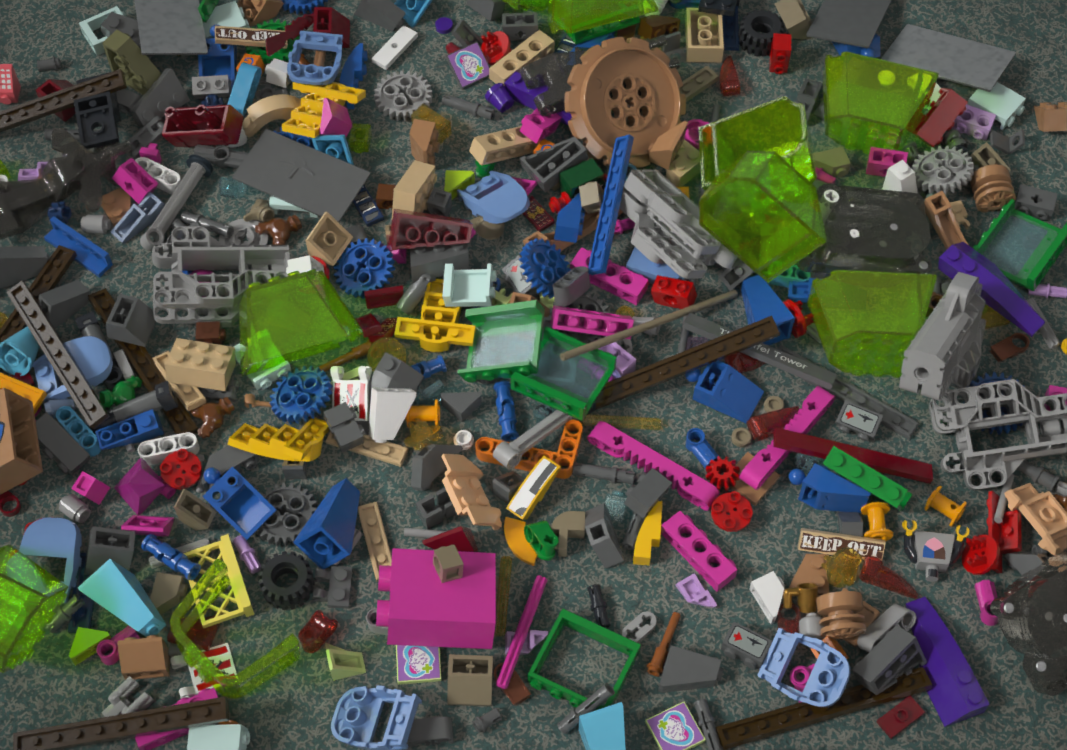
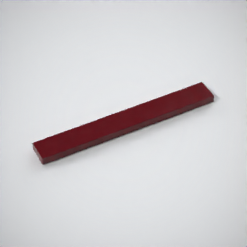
(876, 460)

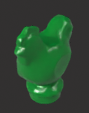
(121, 392)

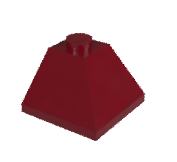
(460, 537)

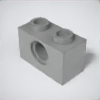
(206, 85)

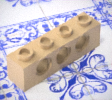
(530, 50)
(501, 146)

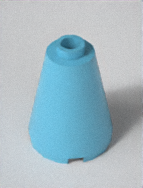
(18, 352)

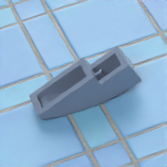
(138, 217)

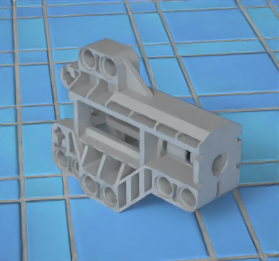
(669, 226)
(184, 291)
(948, 343)
(1021, 408)

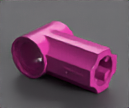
(986, 594)
(111, 644)

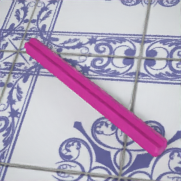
(521, 632)

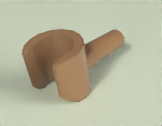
(250, 399)

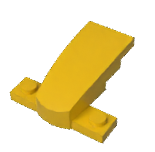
(307, 118)
(438, 323)
(282, 443)

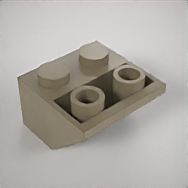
(794, 17)
(470, 680)

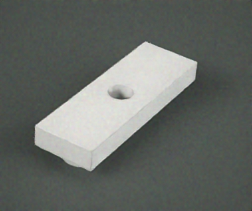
(394, 47)

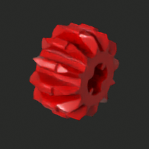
(730, 473)

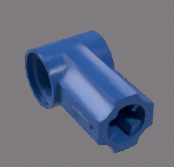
(701, 449)

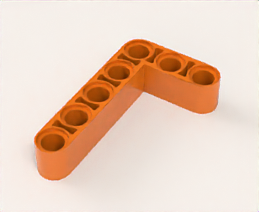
(561, 457)

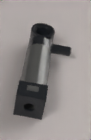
(89, 326)
(161, 398)

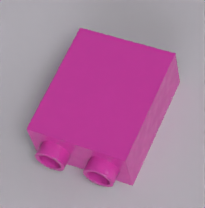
(434, 612)

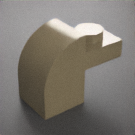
(568, 525)

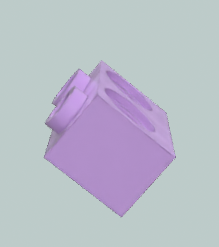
(975, 122)
(625, 362)

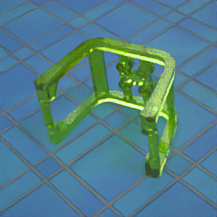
(228, 686)

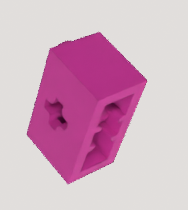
(881, 159)
(134, 180)

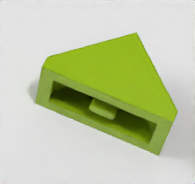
(458, 180)
(86, 643)

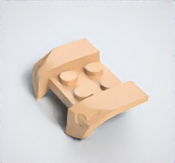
(467, 493)
(1043, 514)

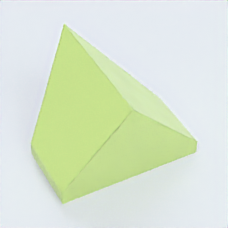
(344, 662)

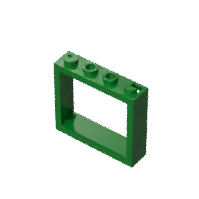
(593, 631)

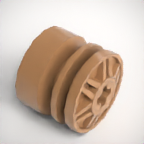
(992, 188)
(841, 615)

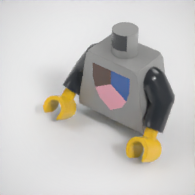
(932, 550)

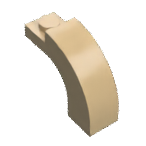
(267, 110)

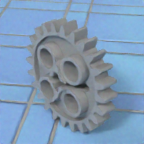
(393, 99)
(943, 169)

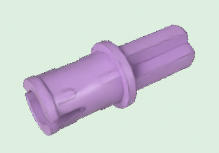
(1047, 290)
(247, 554)

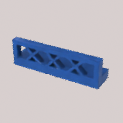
(93, 259)

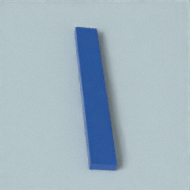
(610, 205)

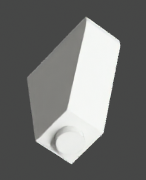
(900, 178)
(388, 412)

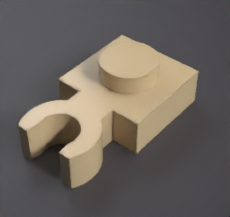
(960, 213)

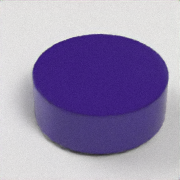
(444, 25)

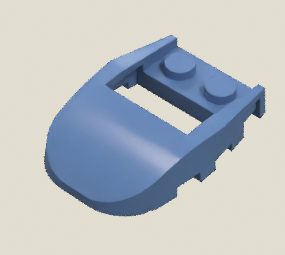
(311, 73)
(495, 198)
(90, 355)
(55, 539)
(826, 679)
(361, 712)

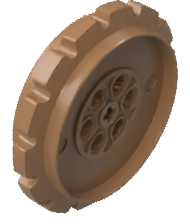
(604, 71)

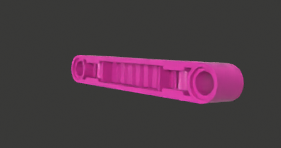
(609, 439)
(769, 459)

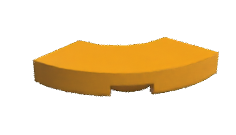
(517, 542)

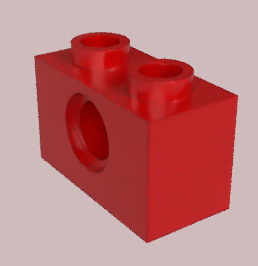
(780, 53)
(673, 292)

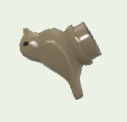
(260, 211)

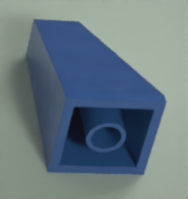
(763, 302)
(331, 527)

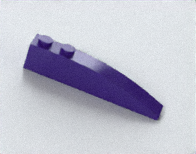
(525, 96)
(996, 288)
(954, 685)

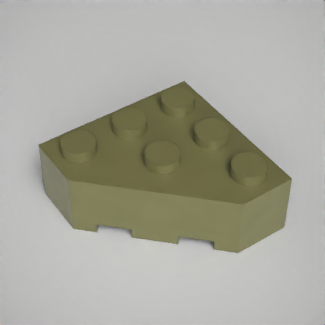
(127, 56)

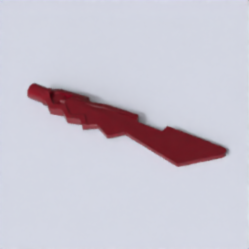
(276, 42)

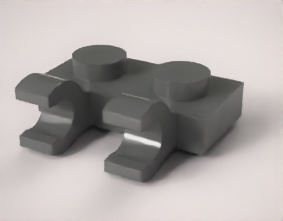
(339, 586)

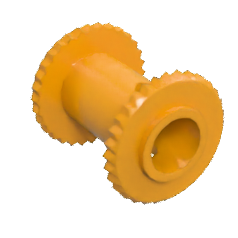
(424, 413)
(945, 506)
(876, 518)

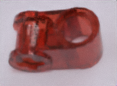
(319, 628)

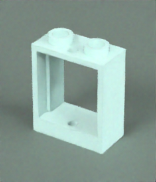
(93, 23)

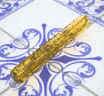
(623, 421)
(503, 595)

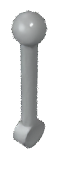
(199, 488)

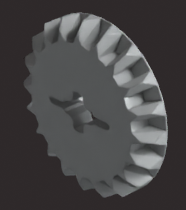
(240, 229)

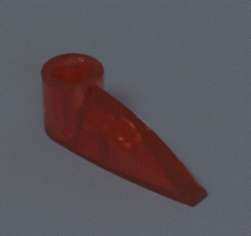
(729, 79)
(743, 362)
(764, 425)
(878, 575)

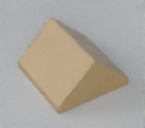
(328, 240)

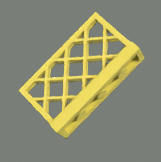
(236, 581)

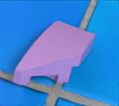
(30, 174)
(694, 592)
(532, 639)

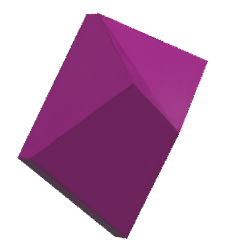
(140, 486)

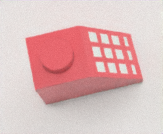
(9, 84)

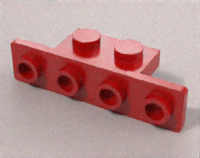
(1008, 532)

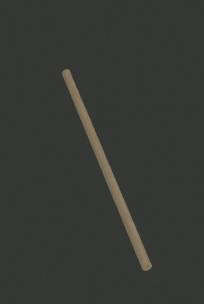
(647, 325)

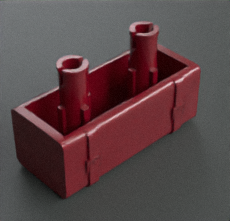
(202, 125)

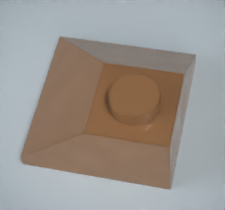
(667, 146)

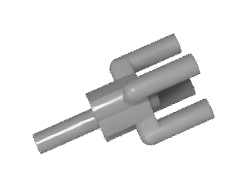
(121, 704)

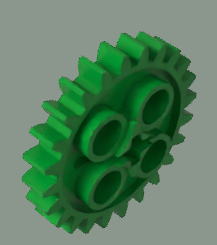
(282, 54)

